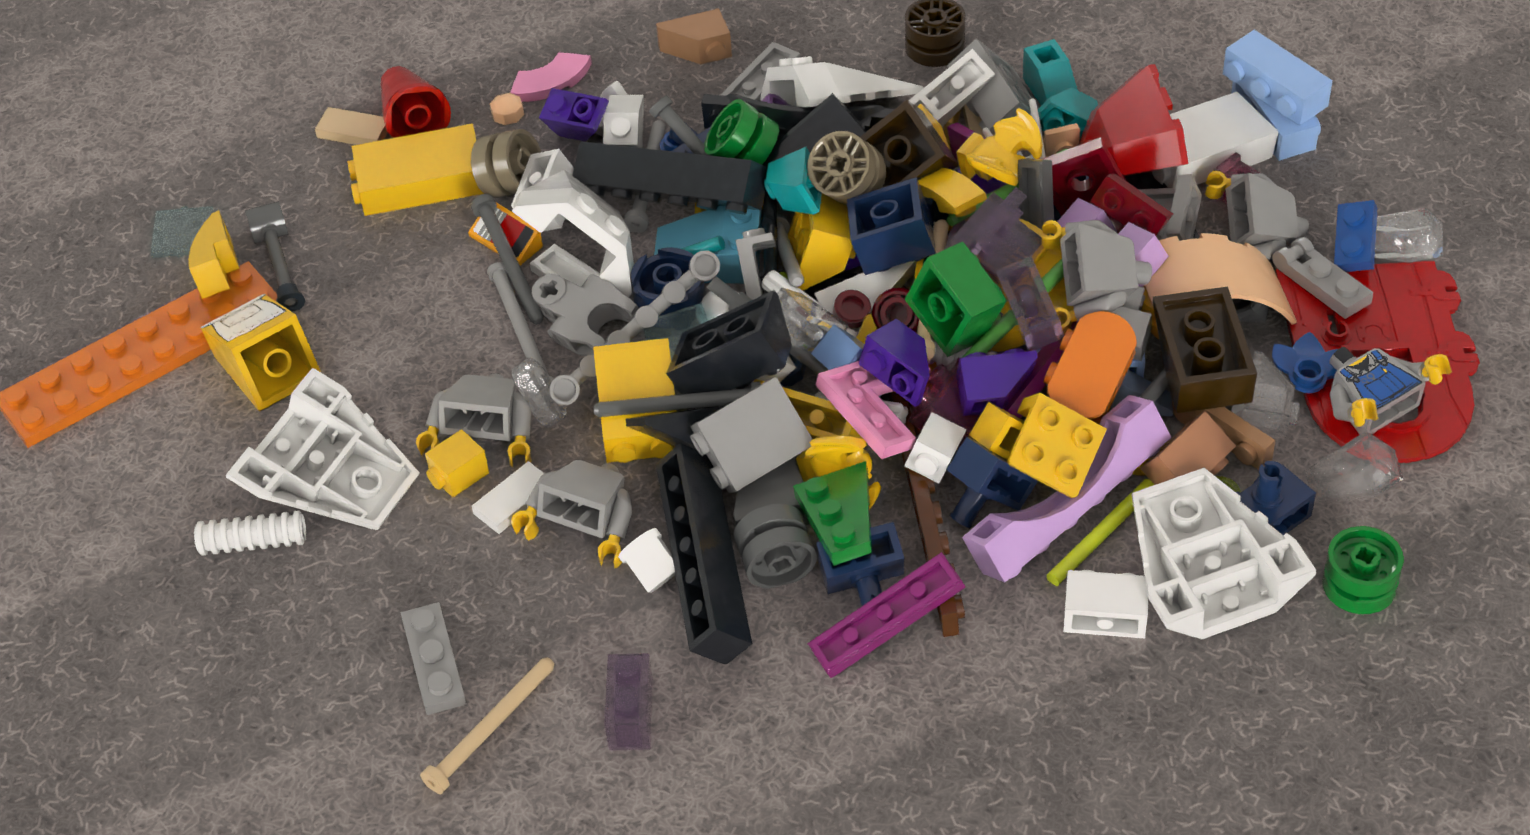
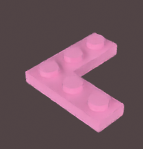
(857, 398)

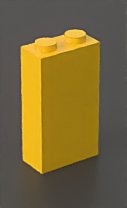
(413, 170)

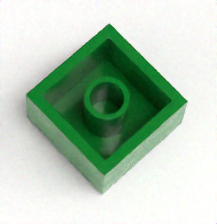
(955, 298)

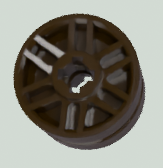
(934, 32)

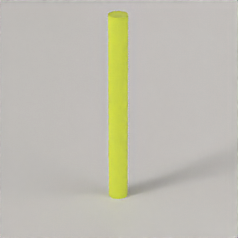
(1095, 537)

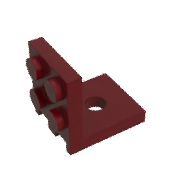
(1085, 159)

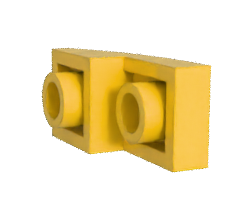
(952, 192)

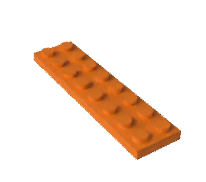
(123, 360)

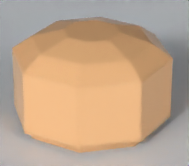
(507, 109)

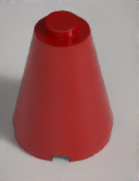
(412, 104)

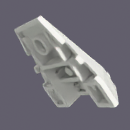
(810, 83)
(588, 212)
(327, 458)
(1213, 557)

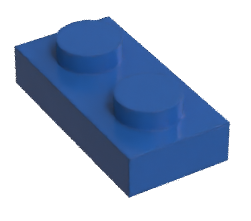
(1356, 236)

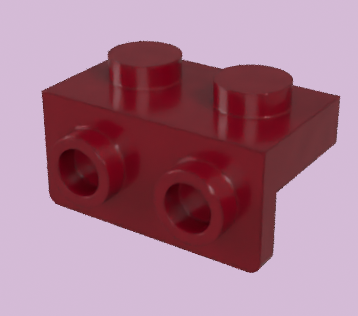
(1130, 205)

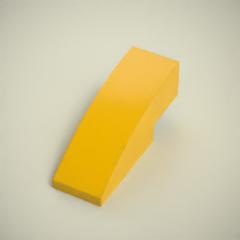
(212, 256)

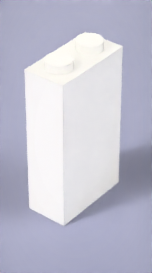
(1216, 132)

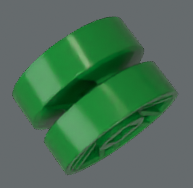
(741, 133)
(1362, 570)

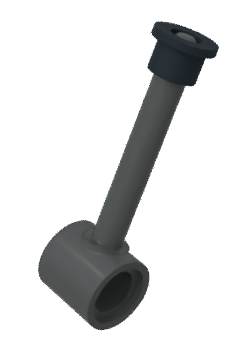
(268, 225)

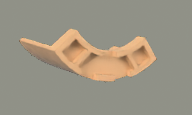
(1219, 263)

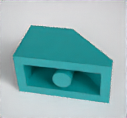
(790, 183)

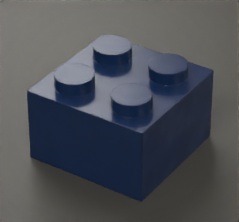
(890, 226)

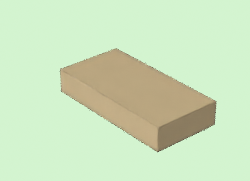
(350, 127)

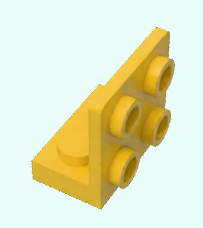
(1055, 444)

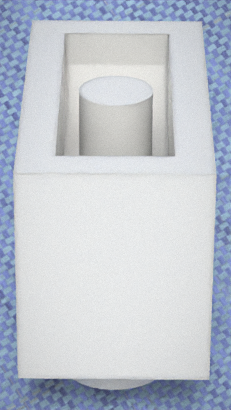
(624, 121)

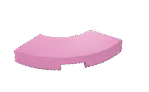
(563, 71)

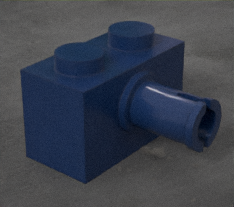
(986, 478)
(1279, 497)
(865, 571)

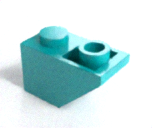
(1047, 70)
(1066, 109)

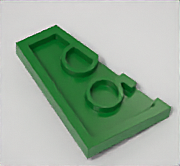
(839, 511)

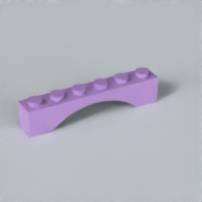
(1010, 540)

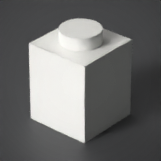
(935, 447)

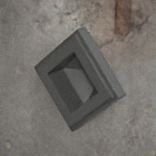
(1251, 311)

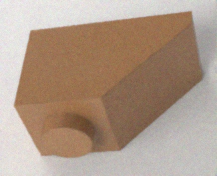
(696, 37)

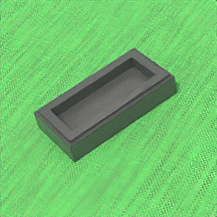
(1037, 185)

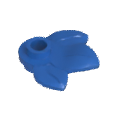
(1305, 360)

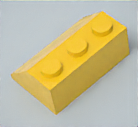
(821, 241)

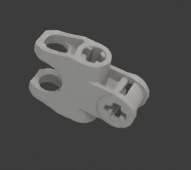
(580, 311)

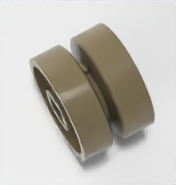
(501, 160)
(845, 166)

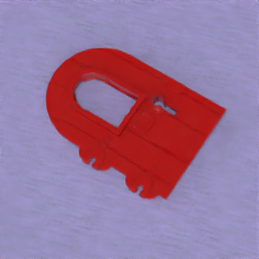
(1408, 322)

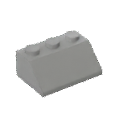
(1001, 94)

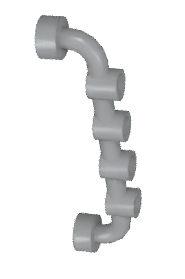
(702, 268)

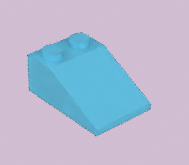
(707, 226)

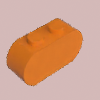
(1092, 364)

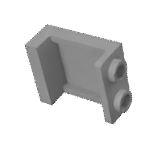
(1182, 202)
(747, 246)
(751, 436)

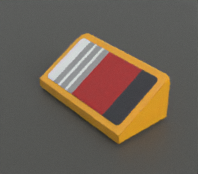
(521, 236)

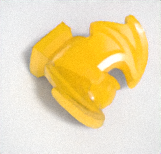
(997, 154)
(834, 454)

